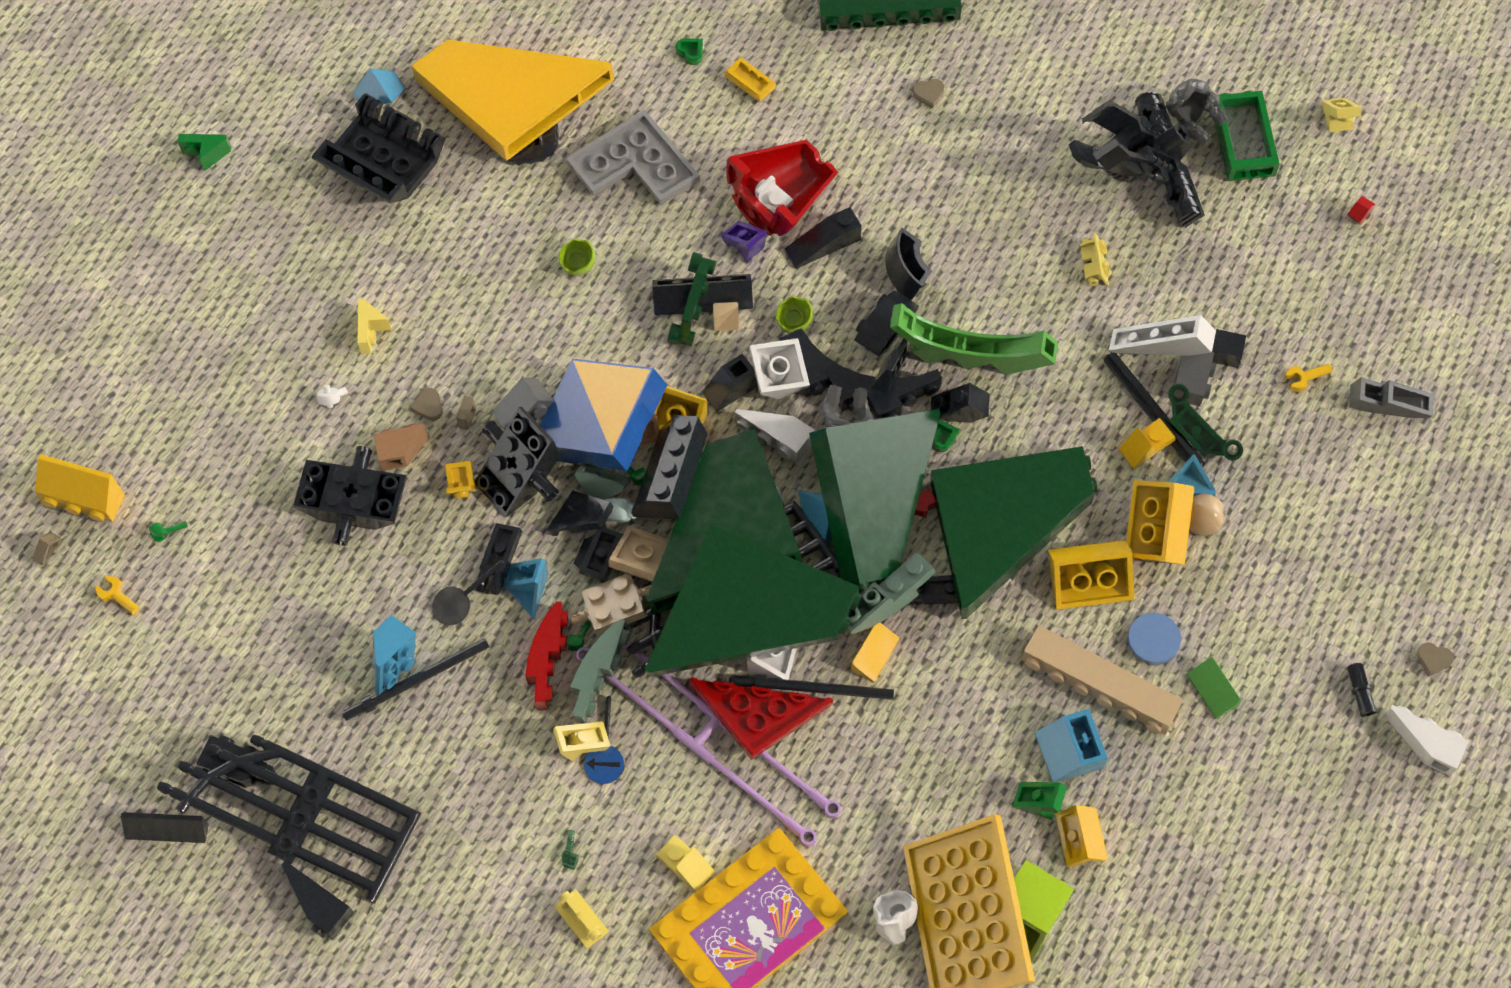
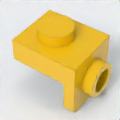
(460, 479)

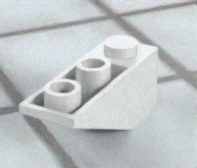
(780, 431)
(1431, 743)

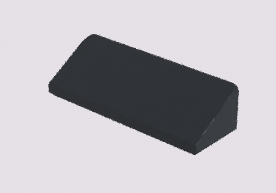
(890, 368)
(164, 827)

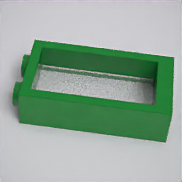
(1246, 137)

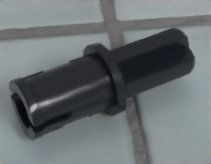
(1361, 689)

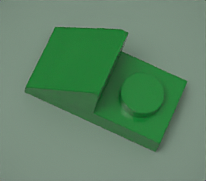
(208, 147)
(1040, 798)

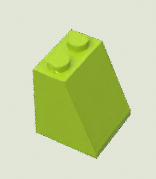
(1040, 903)

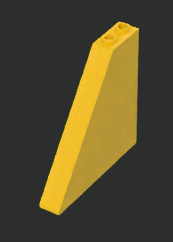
(508, 92)

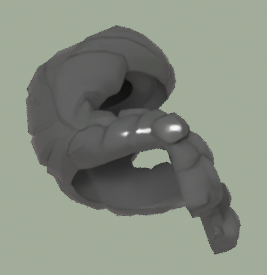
(1188, 103)
(832, 399)

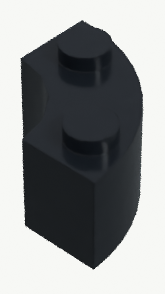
(905, 264)
(875, 331)

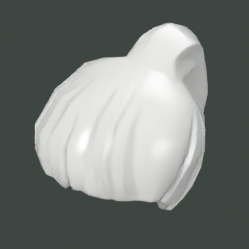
(894, 915)

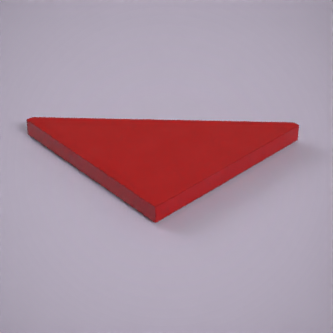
(756, 714)

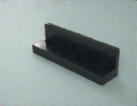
(672, 294)

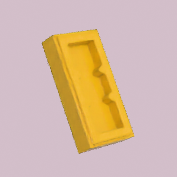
(750, 79)

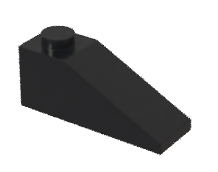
(825, 238)
(320, 906)

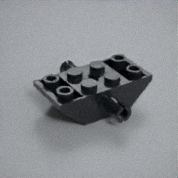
(517, 463)
(349, 495)

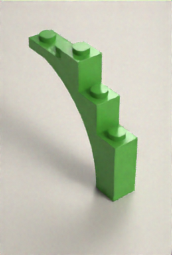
(970, 349)

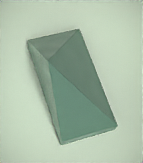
(600, 482)

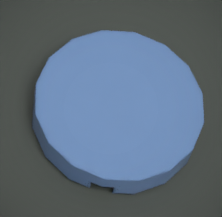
(1154, 638)

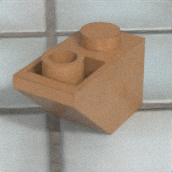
(399, 446)

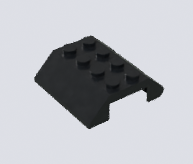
(382, 153)

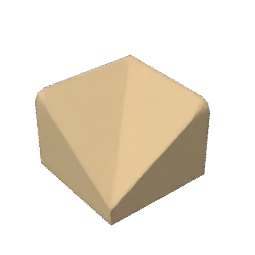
(726, 316)

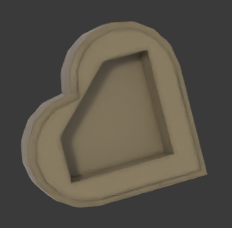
(929, 92)
(428, 405)
(45, 548)
(1434, 658)

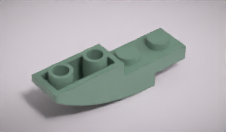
(891, 595)
(600, 660)

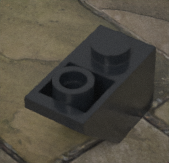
(730, 383)
(962, 404)

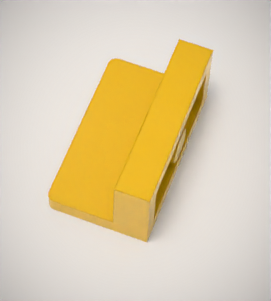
(1081, 835)

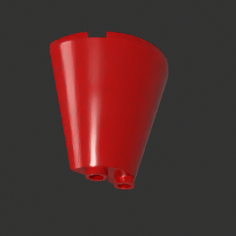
(795, 171)

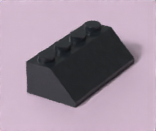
(671, 469)

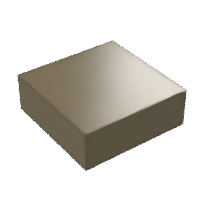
(466, 413)

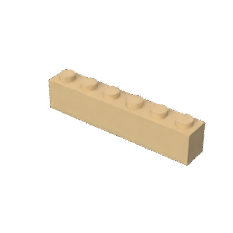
(1102, 680)

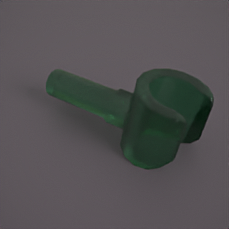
(570, 859)

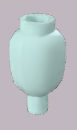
(621, 510)

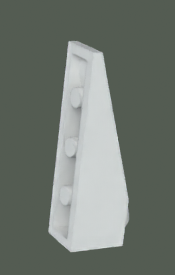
(1169, 337)

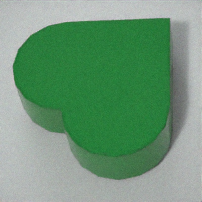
(690, 49)
(944, 436)

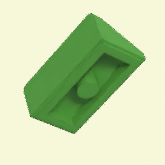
(1214, 688)

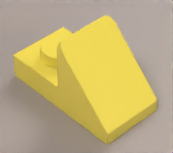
(1340, 113)
(368, 322)
(581, 738)
(686, 863)

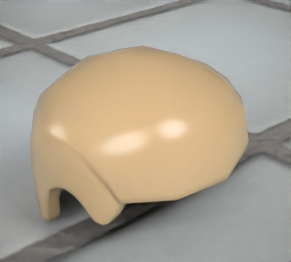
(1206, 515)

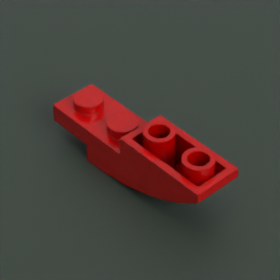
(546, 648)

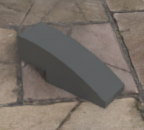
(1390, 399)

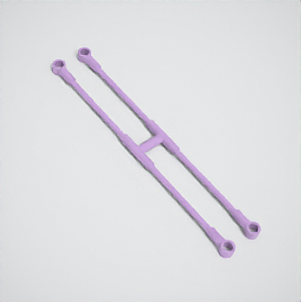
(697, 747)

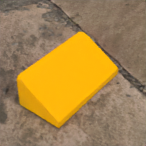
(874, 652)

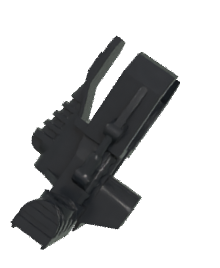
(1144, 148)

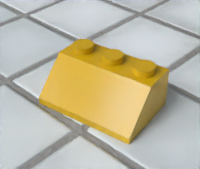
(77, 489)
(1159, 521)
(1091, 574)

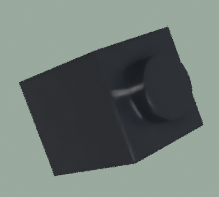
(1228, 348)

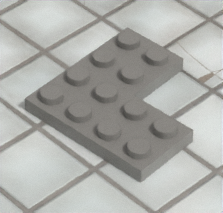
(637, 148)

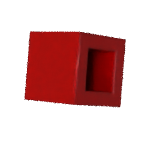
(1361, 210)
(925, 503)

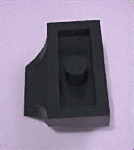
(595, 554)

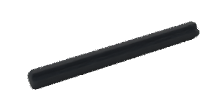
(1149, 405)

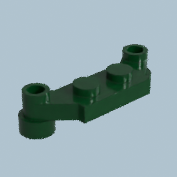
(701, 267)
(1196, 428)

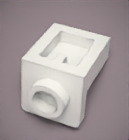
(771, 195)

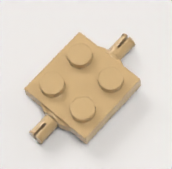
(611, 602)

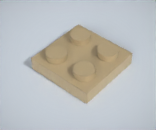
(638, 553)

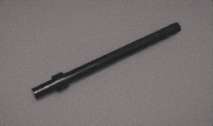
(814, 687)
(368, 703)

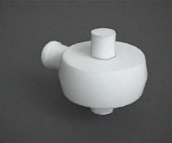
(330, 396)

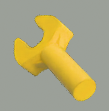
(1305, 376)
(116, 594)

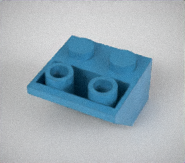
(392, 652)
(1071, 746)

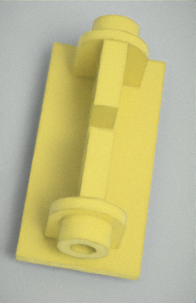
(1094, 251)
(581, 918)

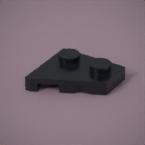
(580, 513)

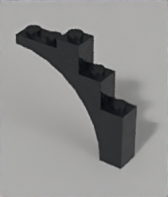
(826, 372)

